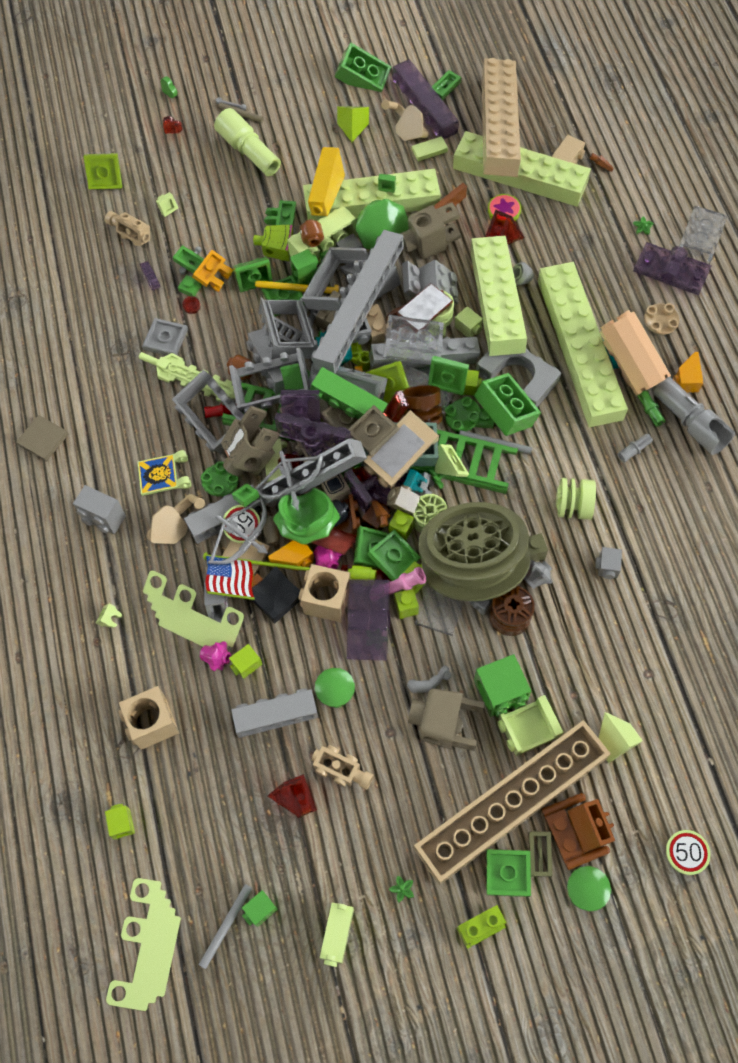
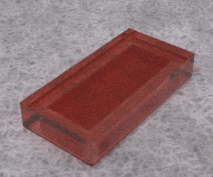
(396, 406)

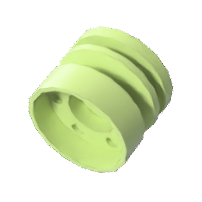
(576, 498)

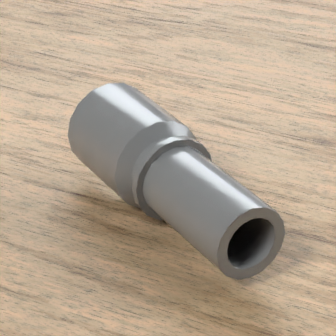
(702, 424)

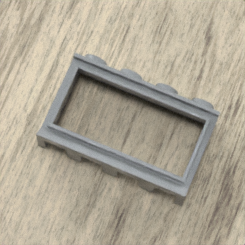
(323, 275)
(270, 307)
(266, 364)
(193, 389)

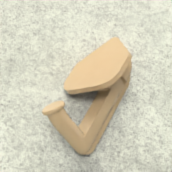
(410, 123)
(167, 524)

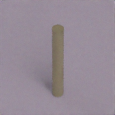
(243, 113)

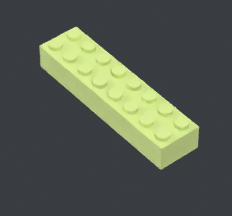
(536, 172)
(413, 190)
(498, 296)

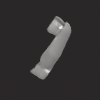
(425, 685)

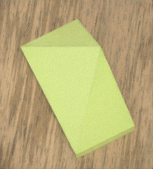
(449, 462)

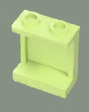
(530, 726)

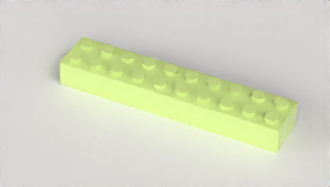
(582, 345)

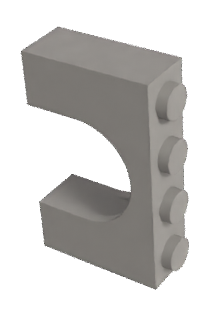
(544, 375)

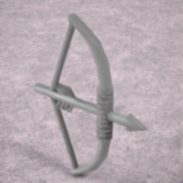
(286, 469)
(233, 527)

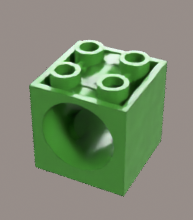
(502, 686)

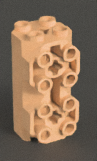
(634, 352)

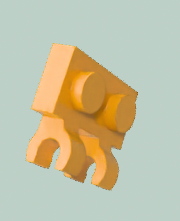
(208, 269)

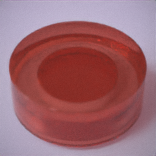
(191, 305)

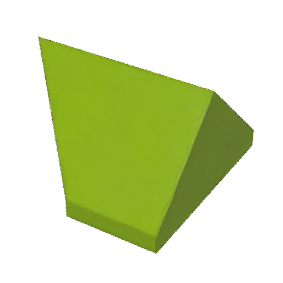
(352, 120)

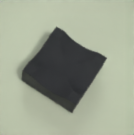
(275, 595)

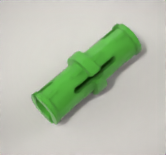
(651, 408)

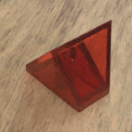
(504, 225)
(294, 796)

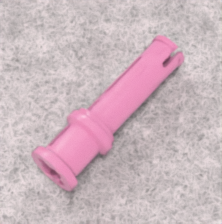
(408, 580)

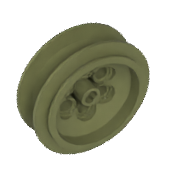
(475, 551)

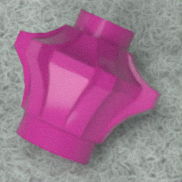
(326, 557)
(215, 655)

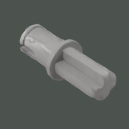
(634, 448)

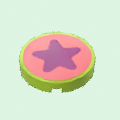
(506, 204)

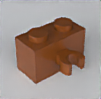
(591, 825)

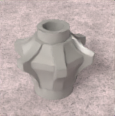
(538, 574)

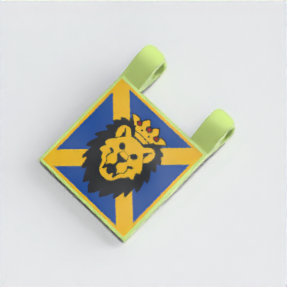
(160, 474)

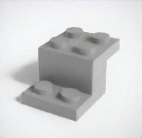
(417, 279)

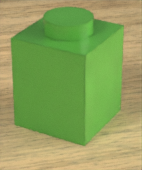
(258, 909)

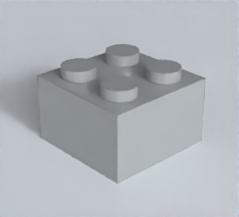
(99, 510)

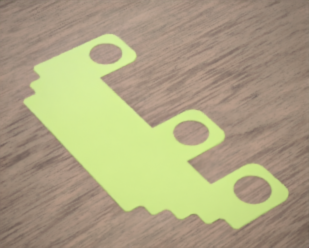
(184, 621)
(157, 941)

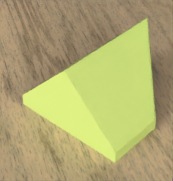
(617, 736)

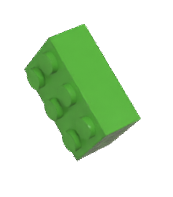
(507, 404)

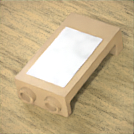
(401, 450)

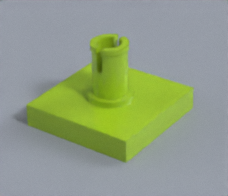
(103, 171)
(395, 378)

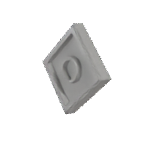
(164, 337)

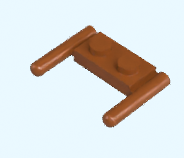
(565, 836)

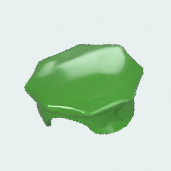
(380, 216)
(312, 520)

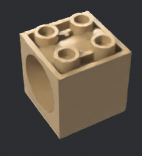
(327, 609)
(134, 706)

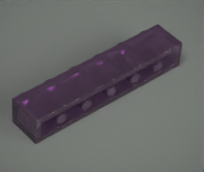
(425, 99)

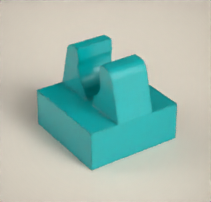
(413, 479)

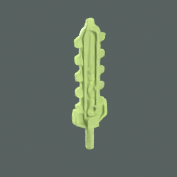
(173, 368)

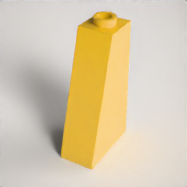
(326, 182)

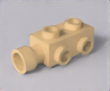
(129, 227)
(337, 766)

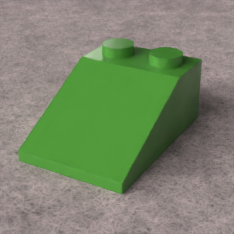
(362, 69)

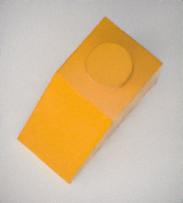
(690, 374)
(293, 554)

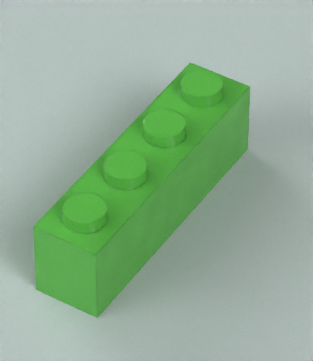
(345, 395)

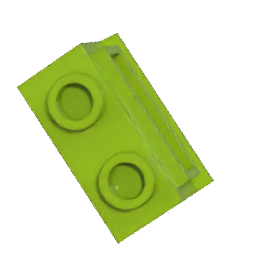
(482, 926)

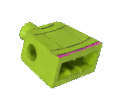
(275, 241)

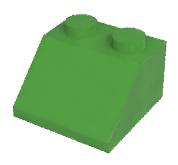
(251, 271)

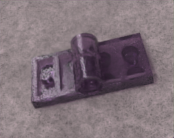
(672, 267)
(311, 433)
(368, 619)

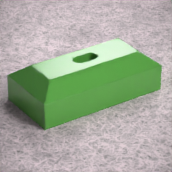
(446, 84)
(185, 256)

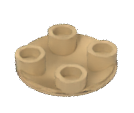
(661, 318)

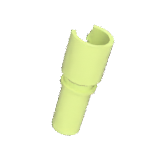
(246, 141)

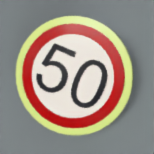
(246, 522)
(688, 852)

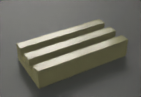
(531, 834)

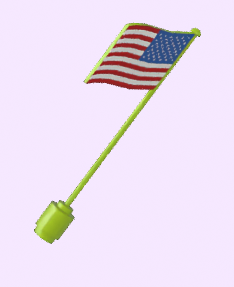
(237, 577)

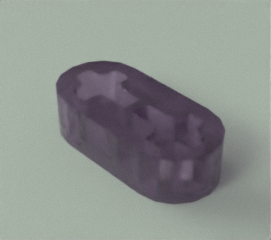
(149, 275)

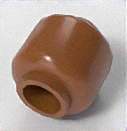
(311, 233)
(238, 362)

